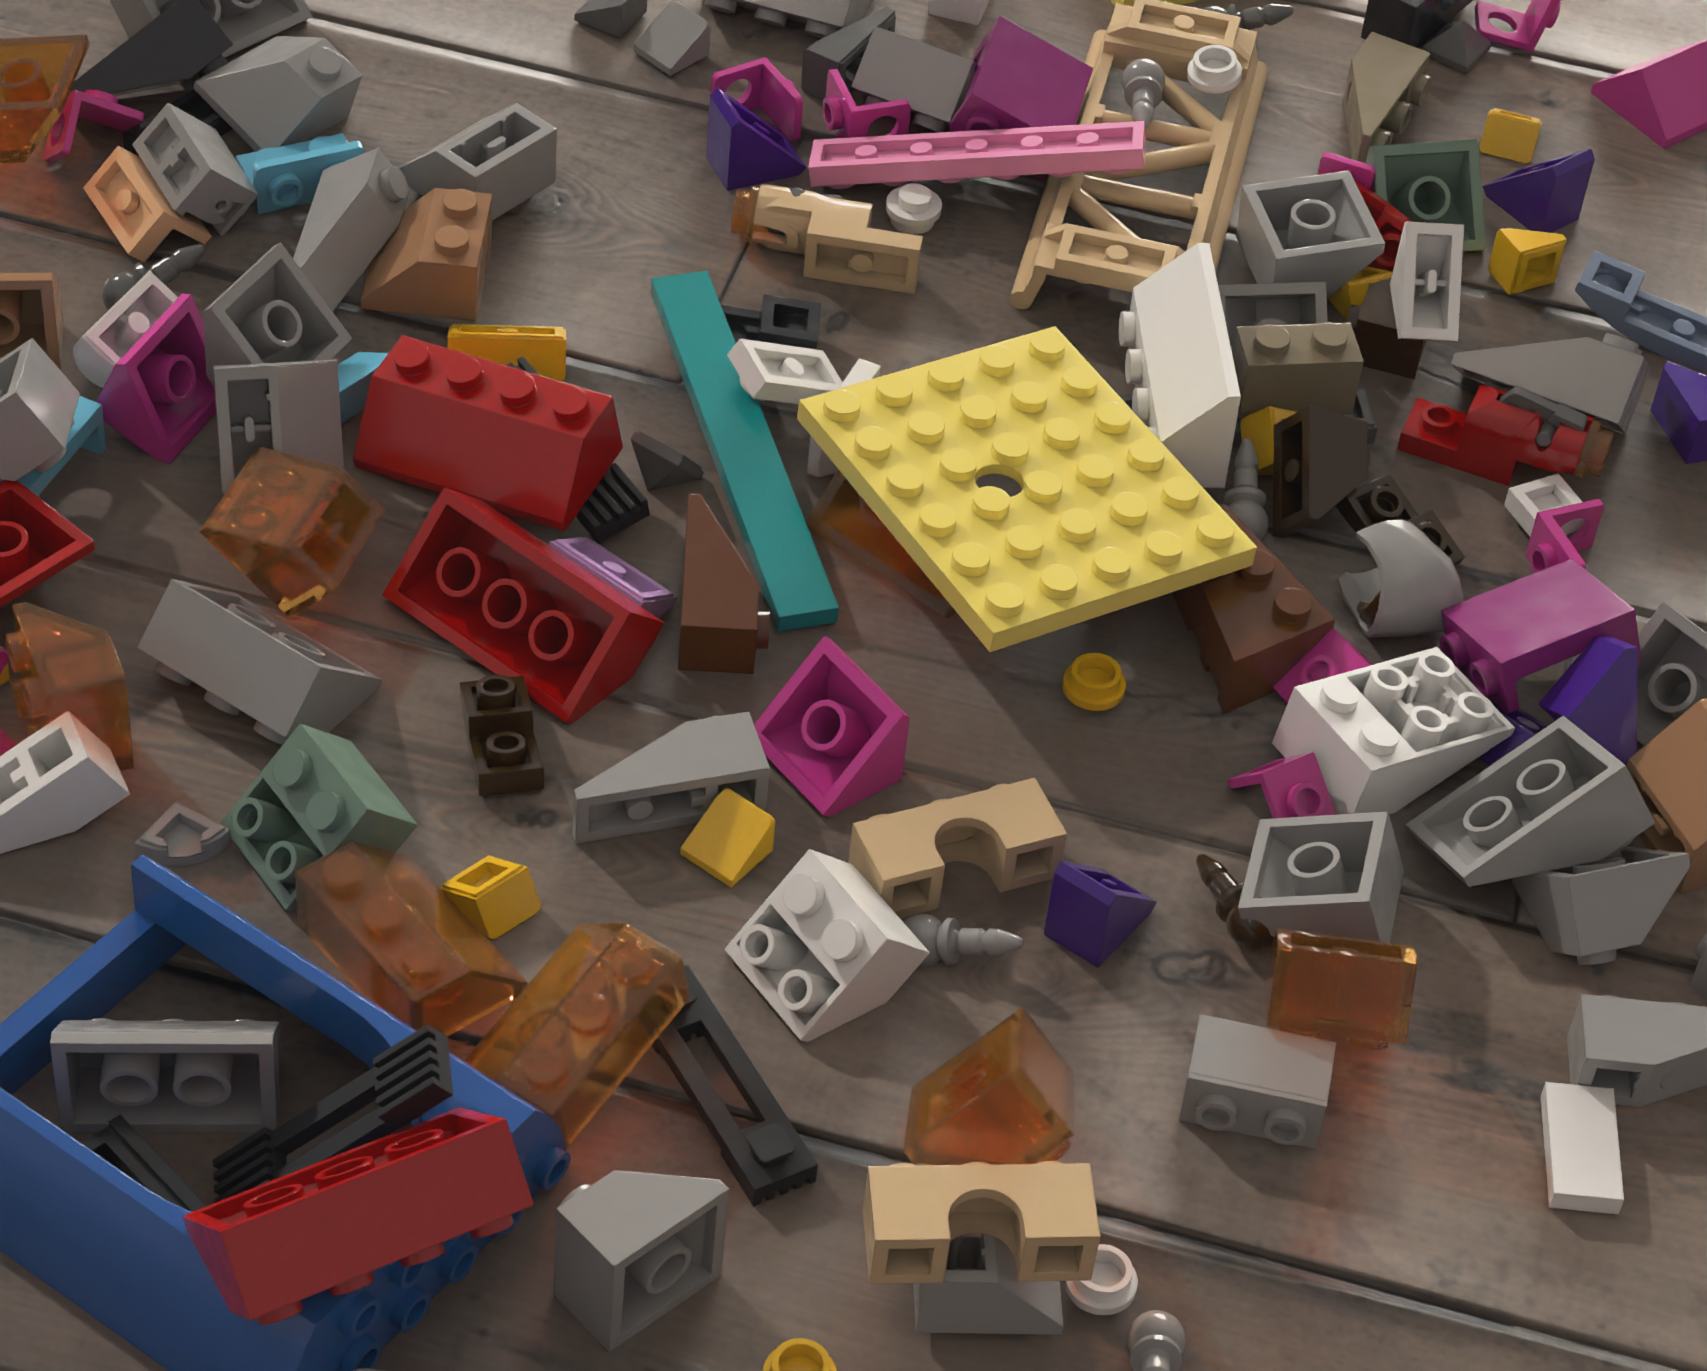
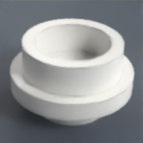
(1214, 69)
(913, 208)
(1111, 1285)

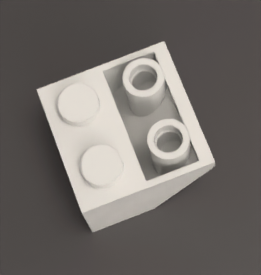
(825, 947)

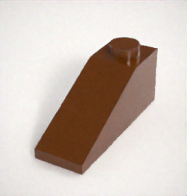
(718, 600)

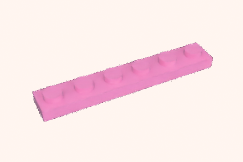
(978, 154)

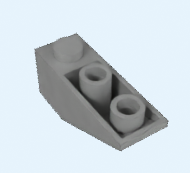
(1638, 1047)

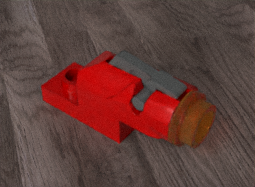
(1506, 430)

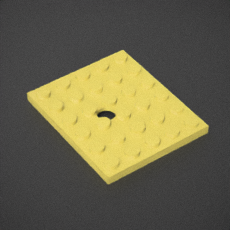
(1100, 502)

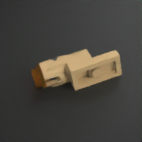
(831, 236)

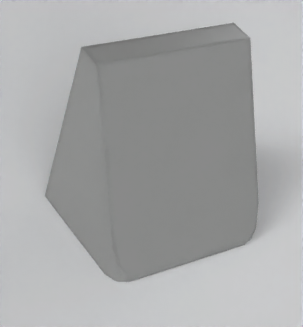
(675, 39)

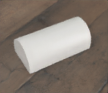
(121, 328)

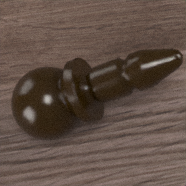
(1228, 891)

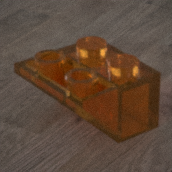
(292, 526)
(71, 670)
(1340, 988)

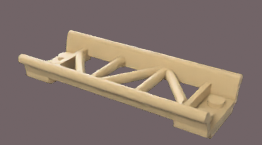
(1111, 251)

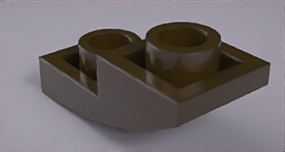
(1385, 501)
(501, 735)

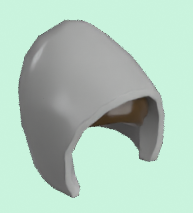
(1406, 588)

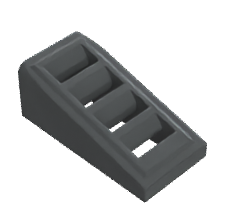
(841, 51)

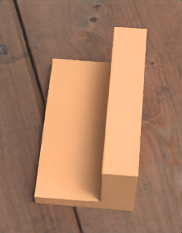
(136, 206)

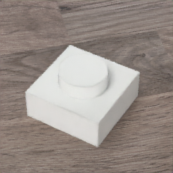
(1541, 495)

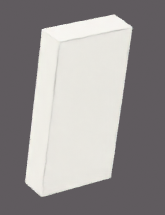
(1581, 1148)

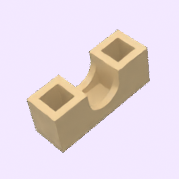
(1001, 829)
(1035, 1209)

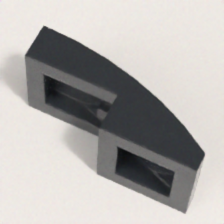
(778, 322)

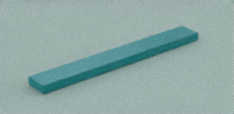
(744, 454)

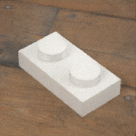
(782, 371)

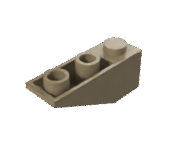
(1381, 92)

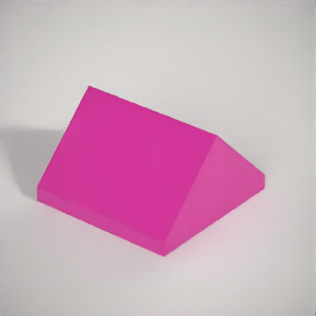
(1662, 94)
(161, 385)
(834, 731)

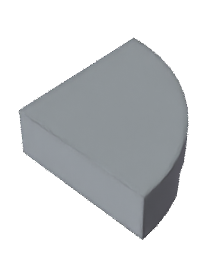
(183, 838)

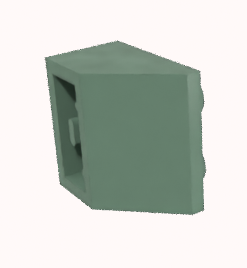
(310, 803)

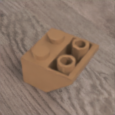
(1674, 787)

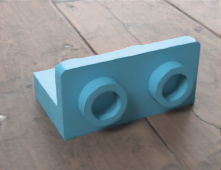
(291, 172)

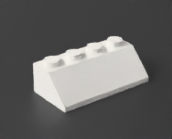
(1184, 364)

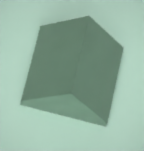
(1433, 184)

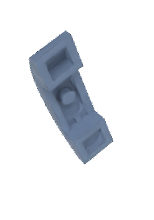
(1650, 321)

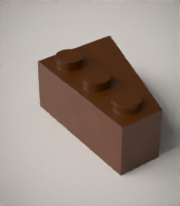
(1252, 625)

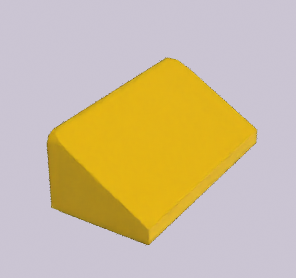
(503, 344)

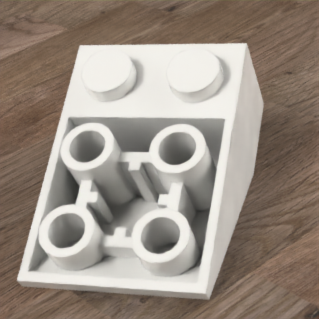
(1390, 729)

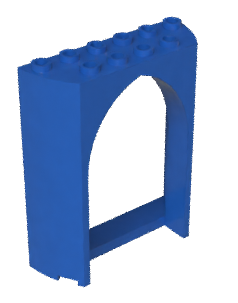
(128, 1249)

